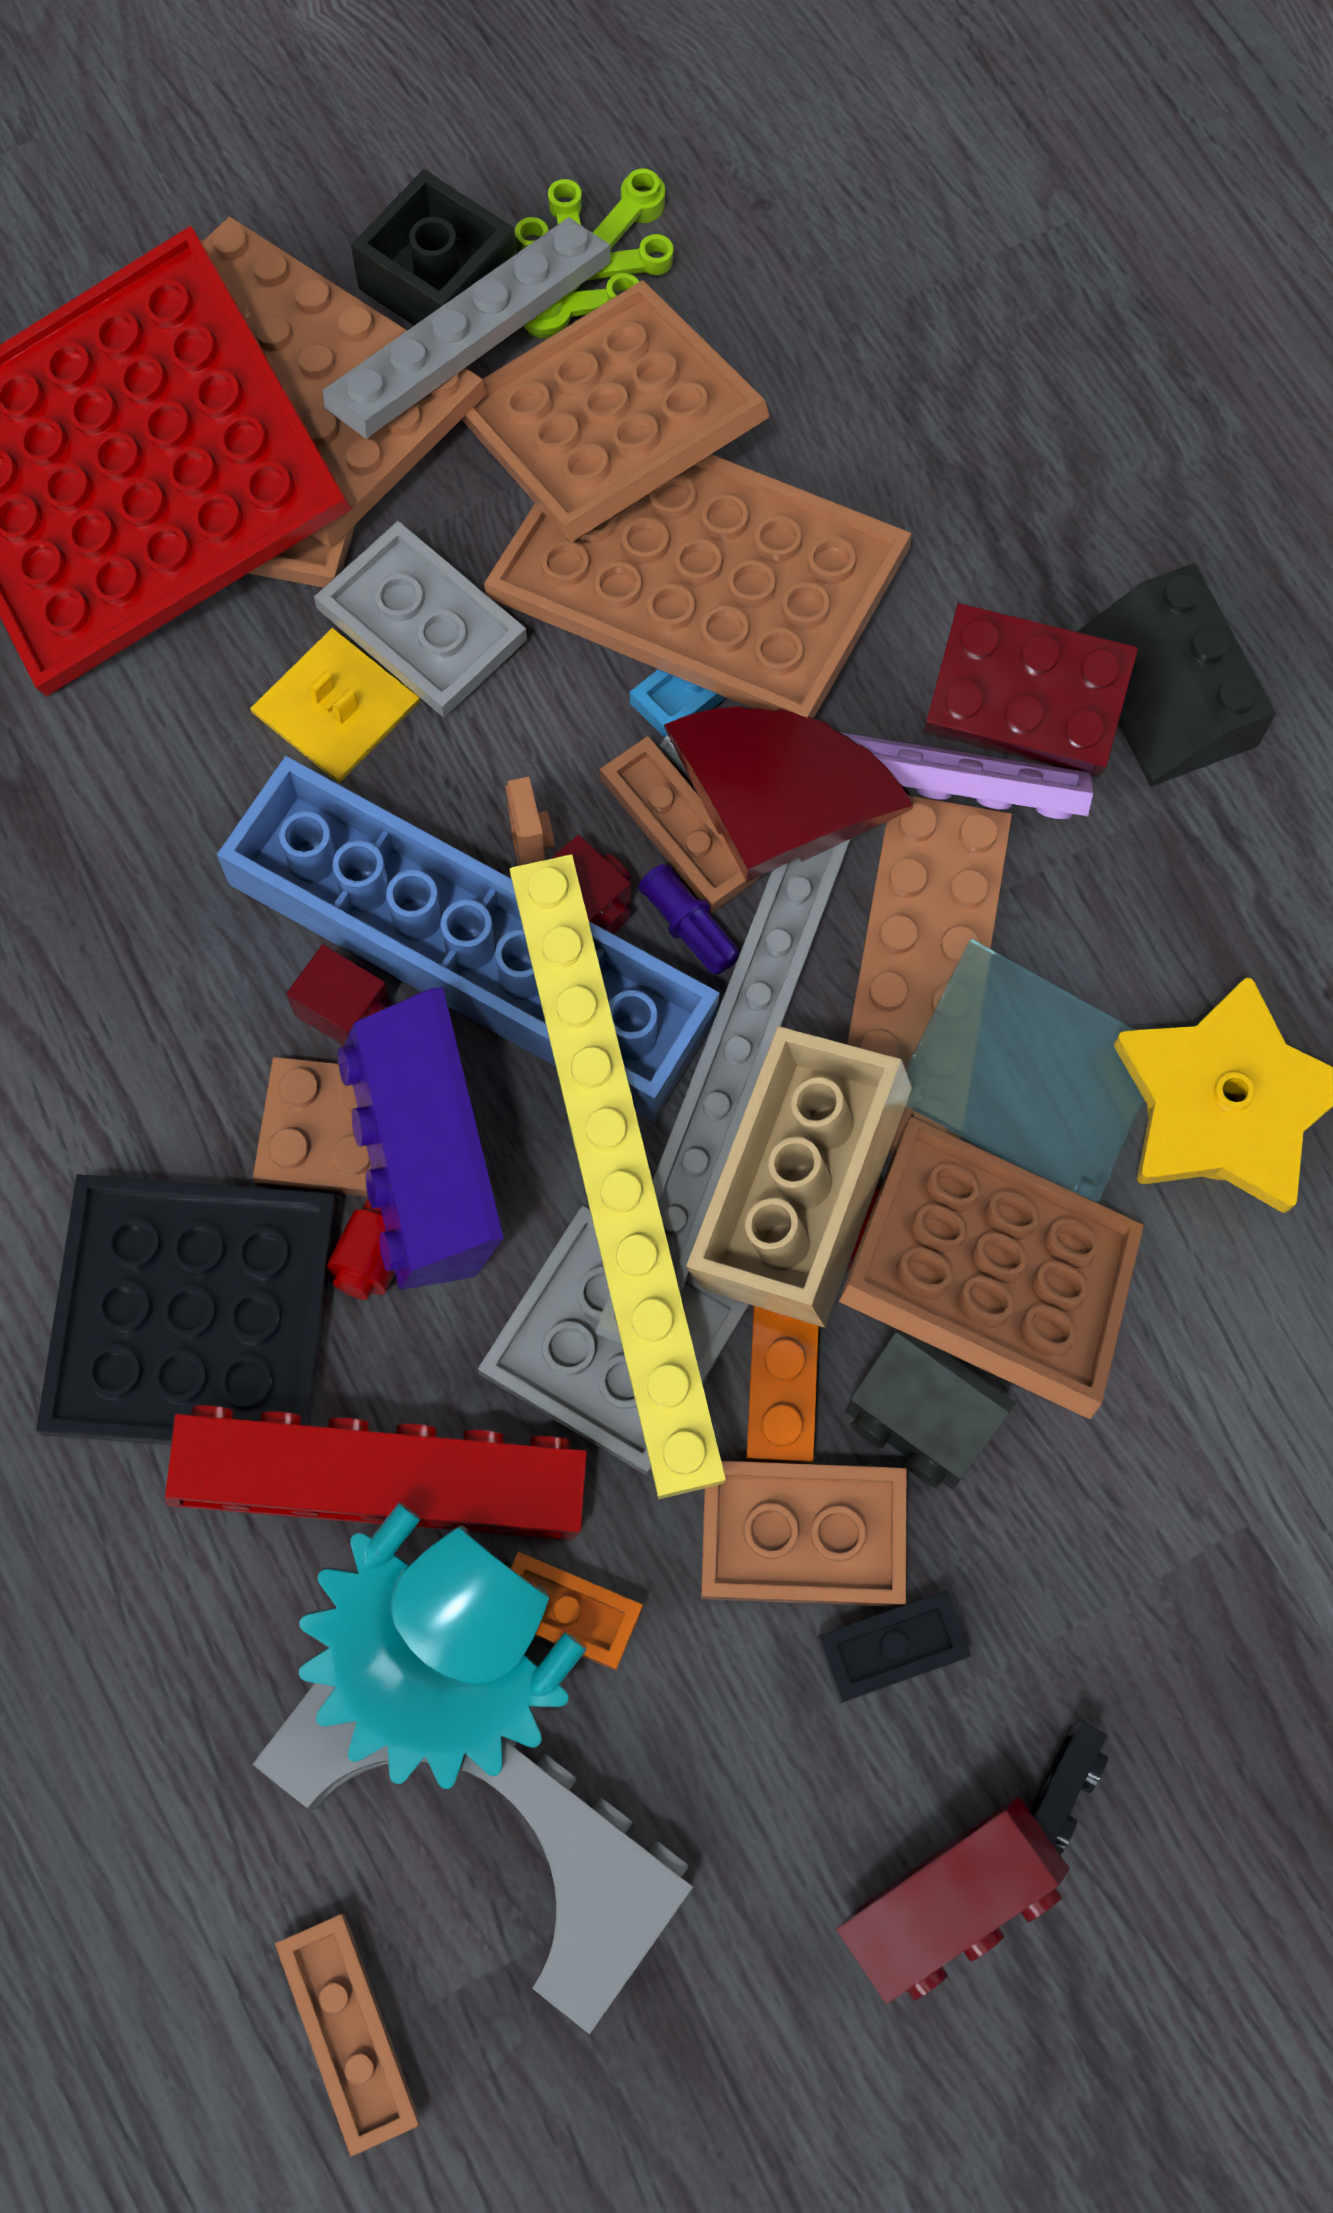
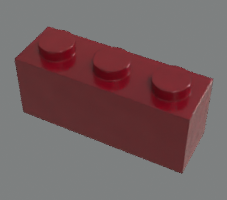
(955, 1903)

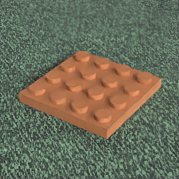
(611, 410)
(996, 1267)

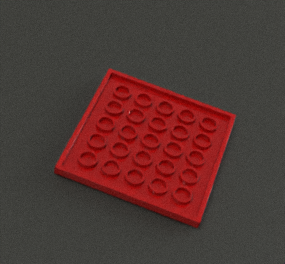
(143, 462)

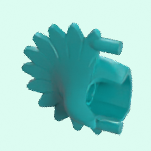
(433, 1652)

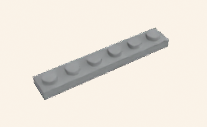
(465, 328)

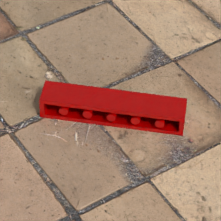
(363, 1474)

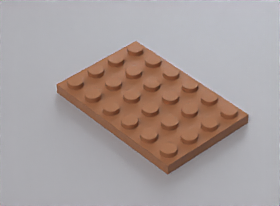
(314, 338)
(714, 583)

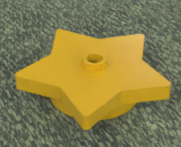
(1203, 1133)

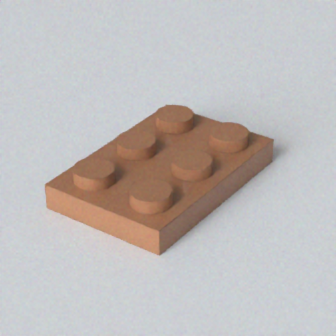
(309, 1131)
(806, 1534)

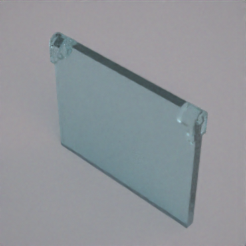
(1025, 1073)

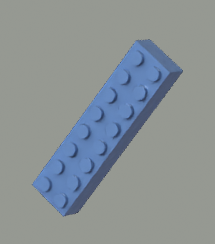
(447, 924)

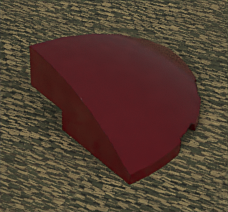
(782, 783)

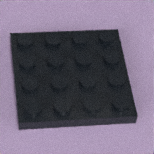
(183, 1305)

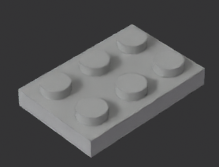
(421, 618)

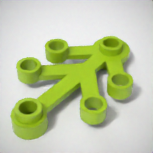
(633, 207)

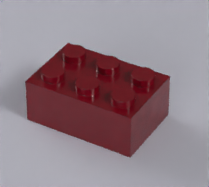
(1030, 690)

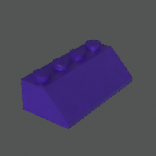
(420, 1142)

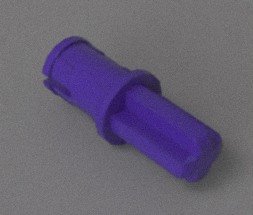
(689, 919)

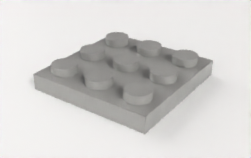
(569, 1371)

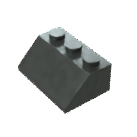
(1190, 681)

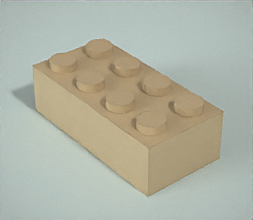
(800, 1176)

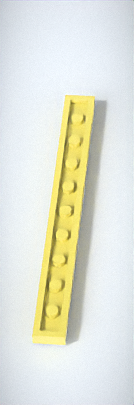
(617, 1180)

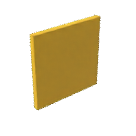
(335, 705)

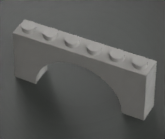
(607, 1886)

